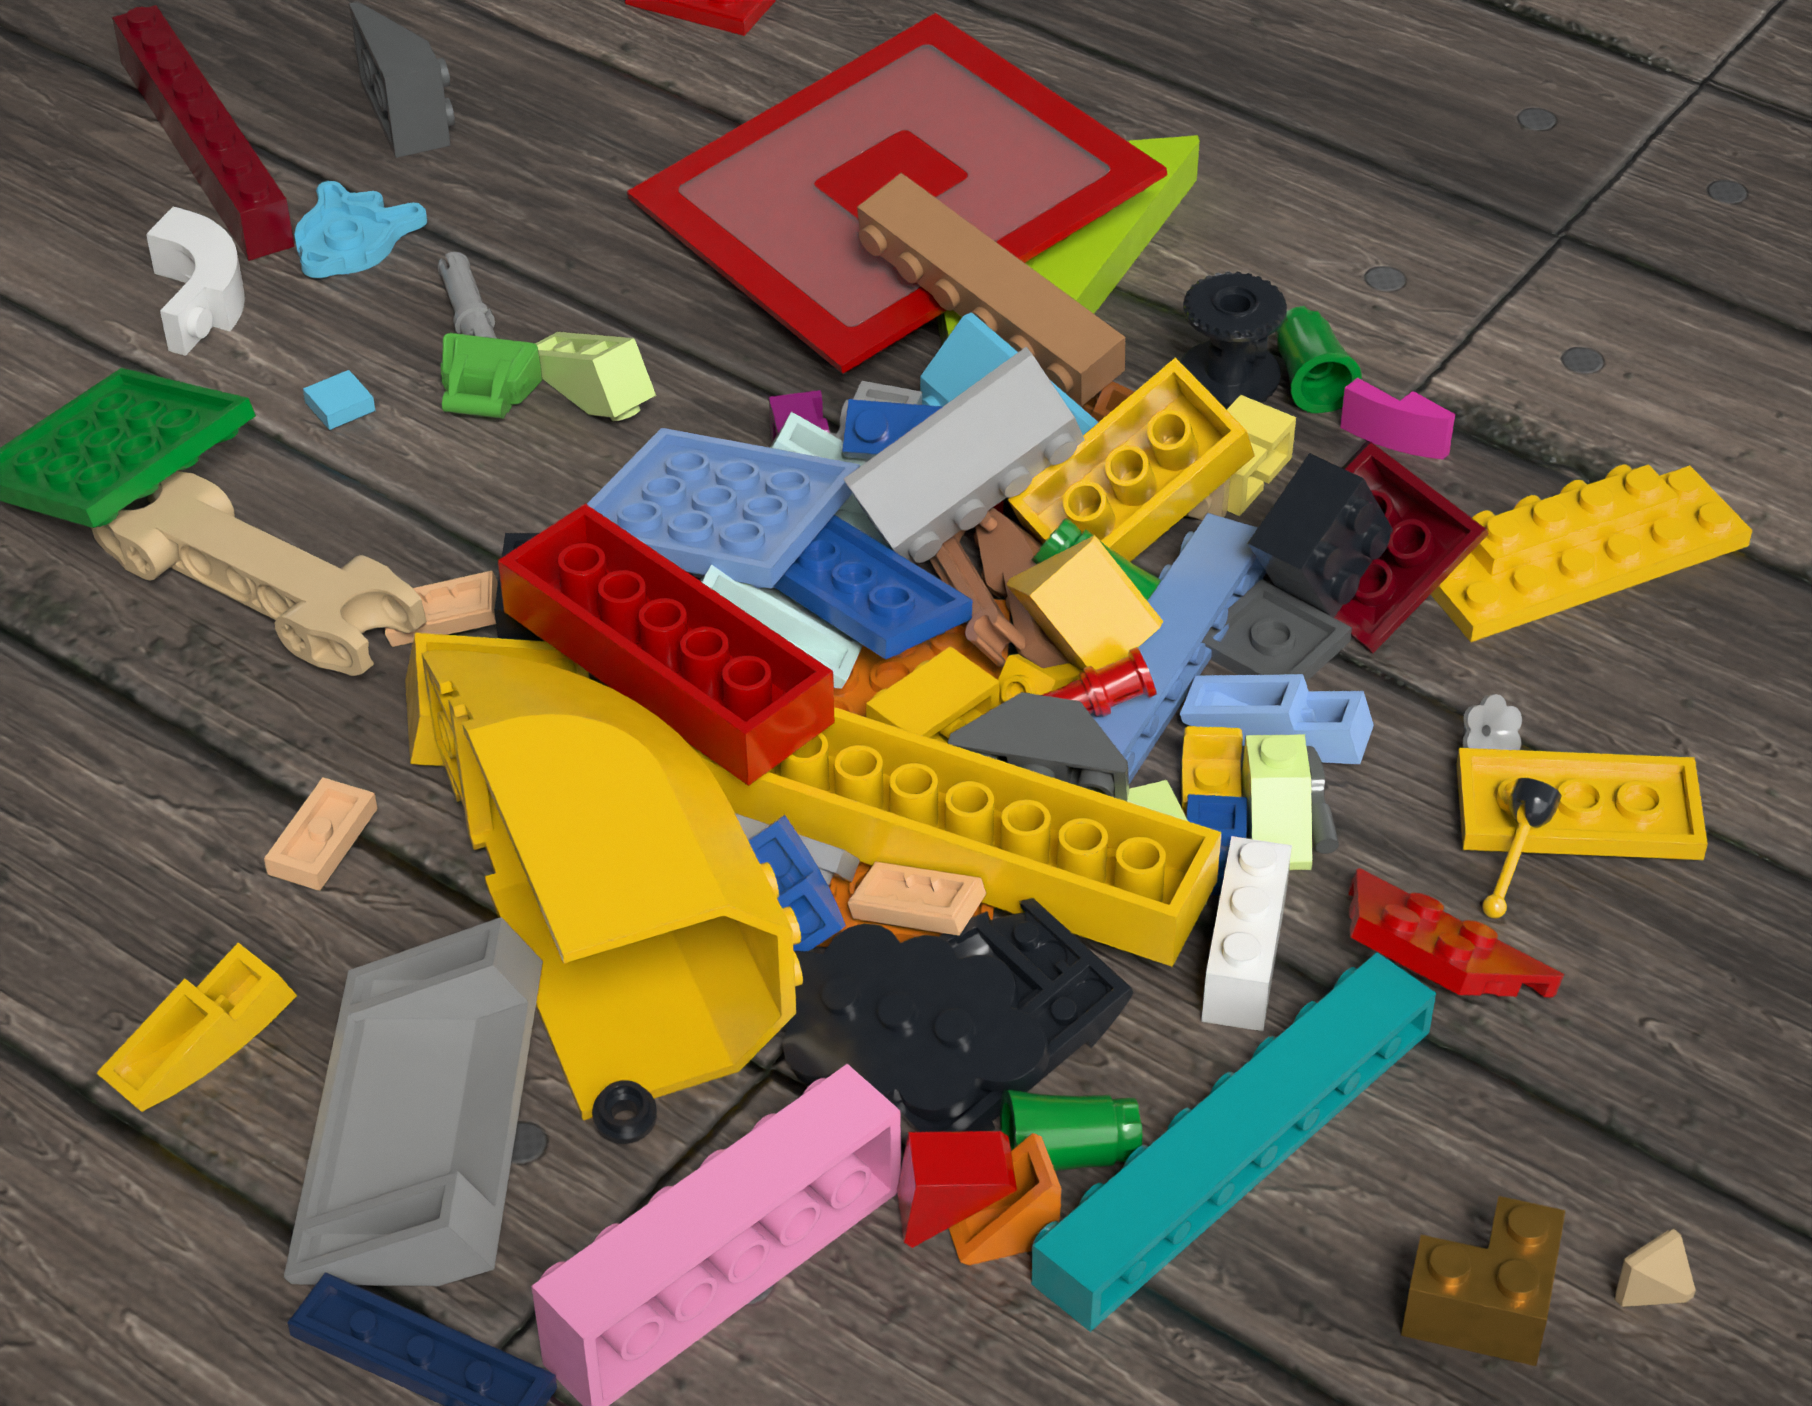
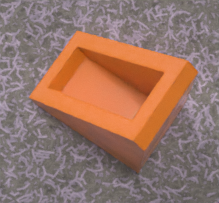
(1016, 1220)

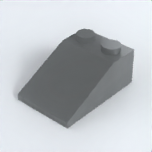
(402, 82)

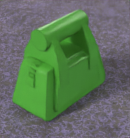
(487, 374)

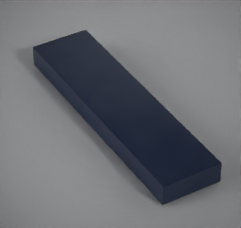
(415, 1349)

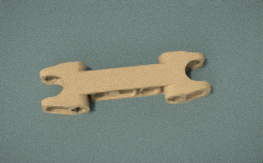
(314, 603)

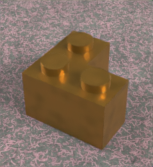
(1493, 1296)

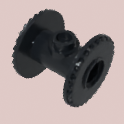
(1238, 318)

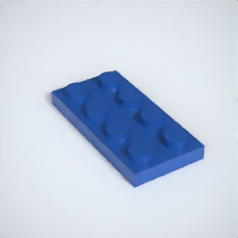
(872, 591)

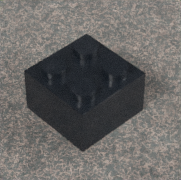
(1321, 535)

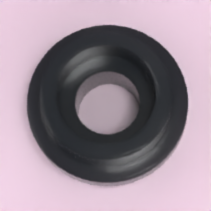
(620, 1097)

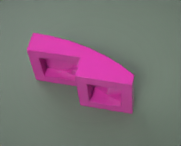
(1406, 425)

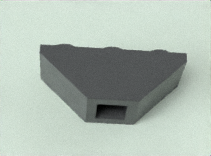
(1050, 739)

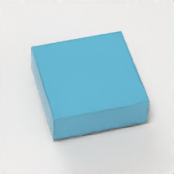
(339, 399)

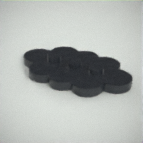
(913, 1021)

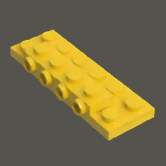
(1587, 546)

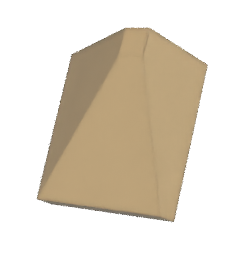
(1656, 1274)

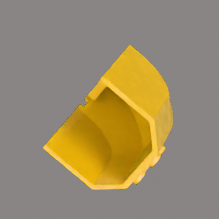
(616, 873)

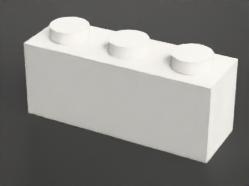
(1246, 934)

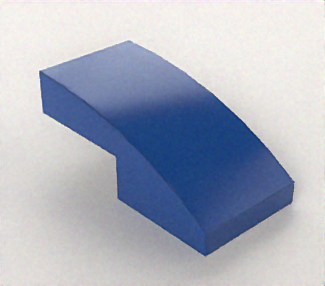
(799, 882)

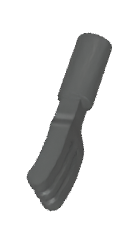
(1322, 819)

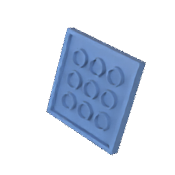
(724, 503)

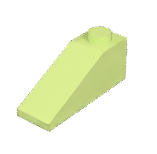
(596, 372)

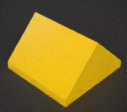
(1086, 605)

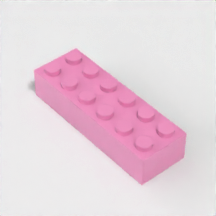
(717, 1238)

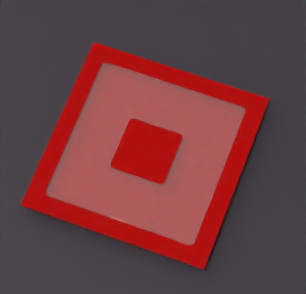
(977, 133)

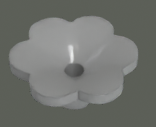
(1492, 725)

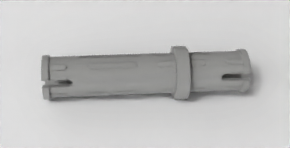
(471, 313)

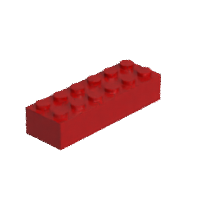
(668, 643)

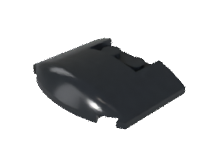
(1057, 984)

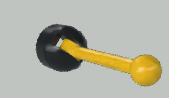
(1531, 806)

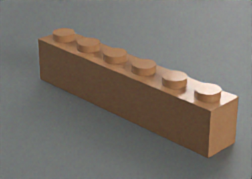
(979, 276)

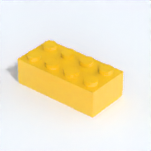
(1140, 466)

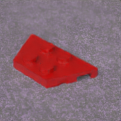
(1438, 945)

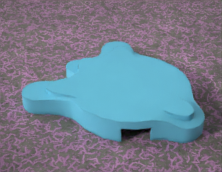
(351, 230)

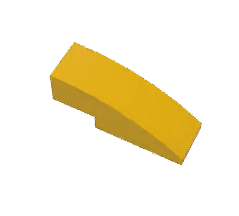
(197, 1029)

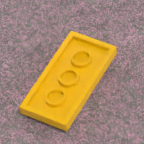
(1605, 809)

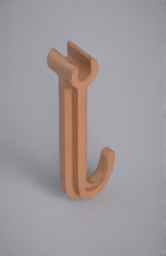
(988, 626)

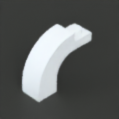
(206, 259)

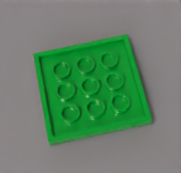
(115, 445)

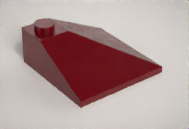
(1422, 551)

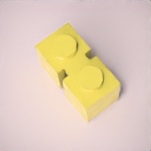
(1272, 442)

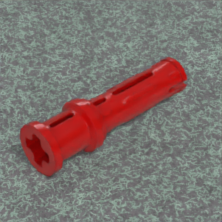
(1110, 684)

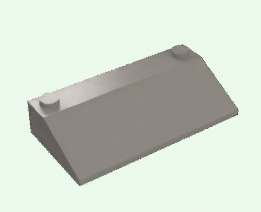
(419, 1114)

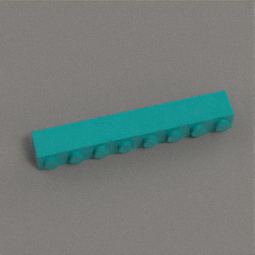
(1229, 1141)

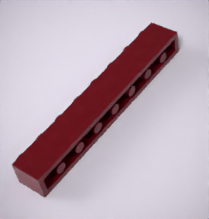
(204, 133)

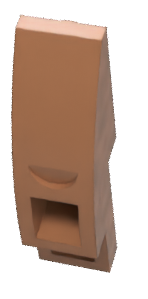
(1003, 555)

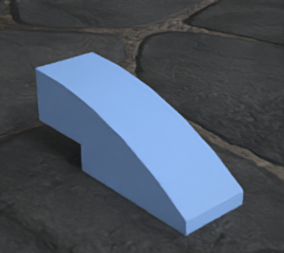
(1332, 721)

